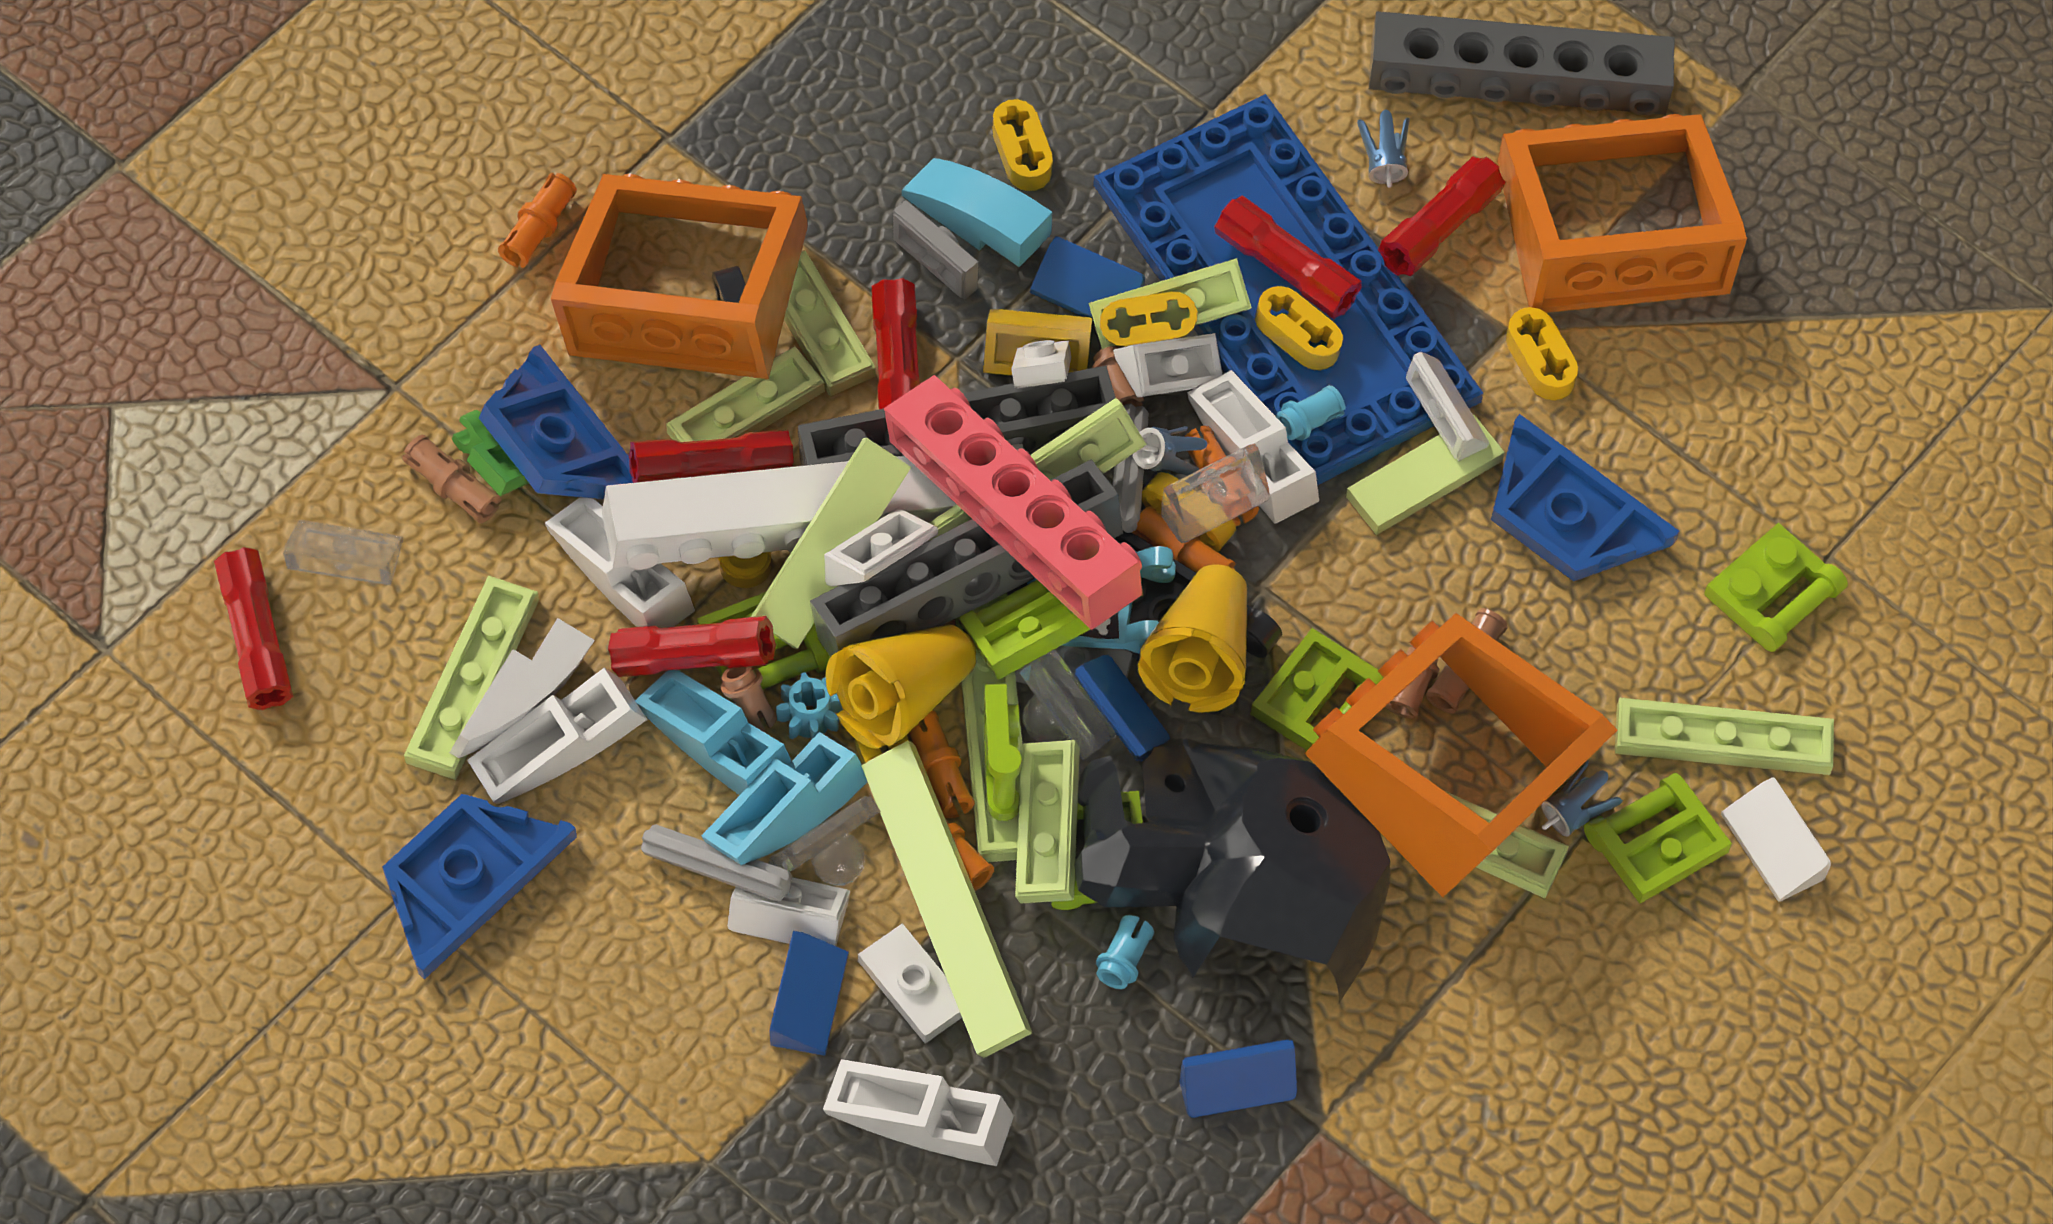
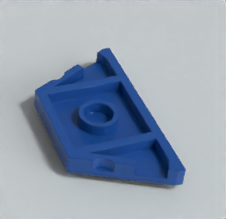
(554, 432)
(1571, 509)
(465, 872)

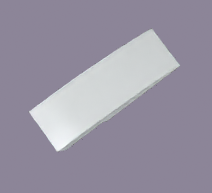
(1242, 420)
(644, 595)
(523, 686)
(557, 737)
(920, 1111)

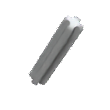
(1129, 476)
(705, 860)

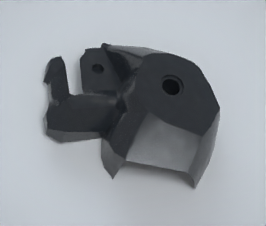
(1242, 850)

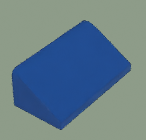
(1078, 276)
(1122, 706)
(808, 995)
(1239, 1078)

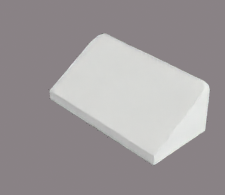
(1170, 364)
(1445, 406)
(876, 548)
(1777, 840)
(806, 909)

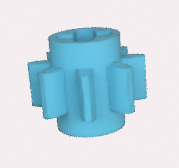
(808, 693)

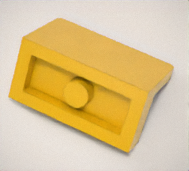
(1014, 329)

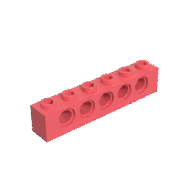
(1015, 501)

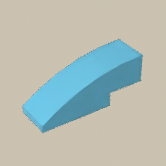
(980, 209)
(710, 730)
(787, 801)

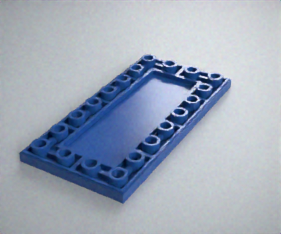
(1169, 211)

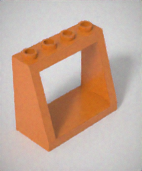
(1627, 265)
(673, 328)
(1413, 813)

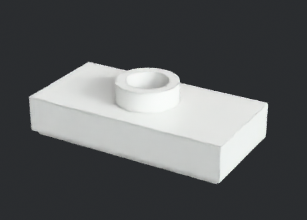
(1041, 363)
(911, 982)

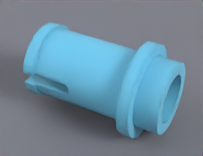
(1311, 412)
(1120, 961)

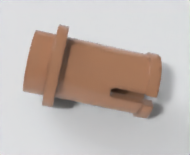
(1120, 384)
(744, 689)
(1409, 700)

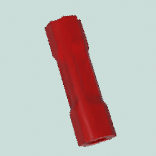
(1419, 237)
(1317, 278)
(896, 341)
(676, 459)
(256, 641)
(657, 649)

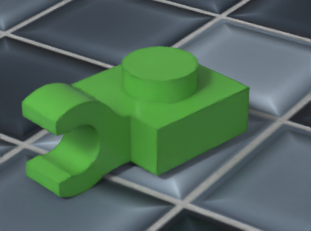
(487, 455)

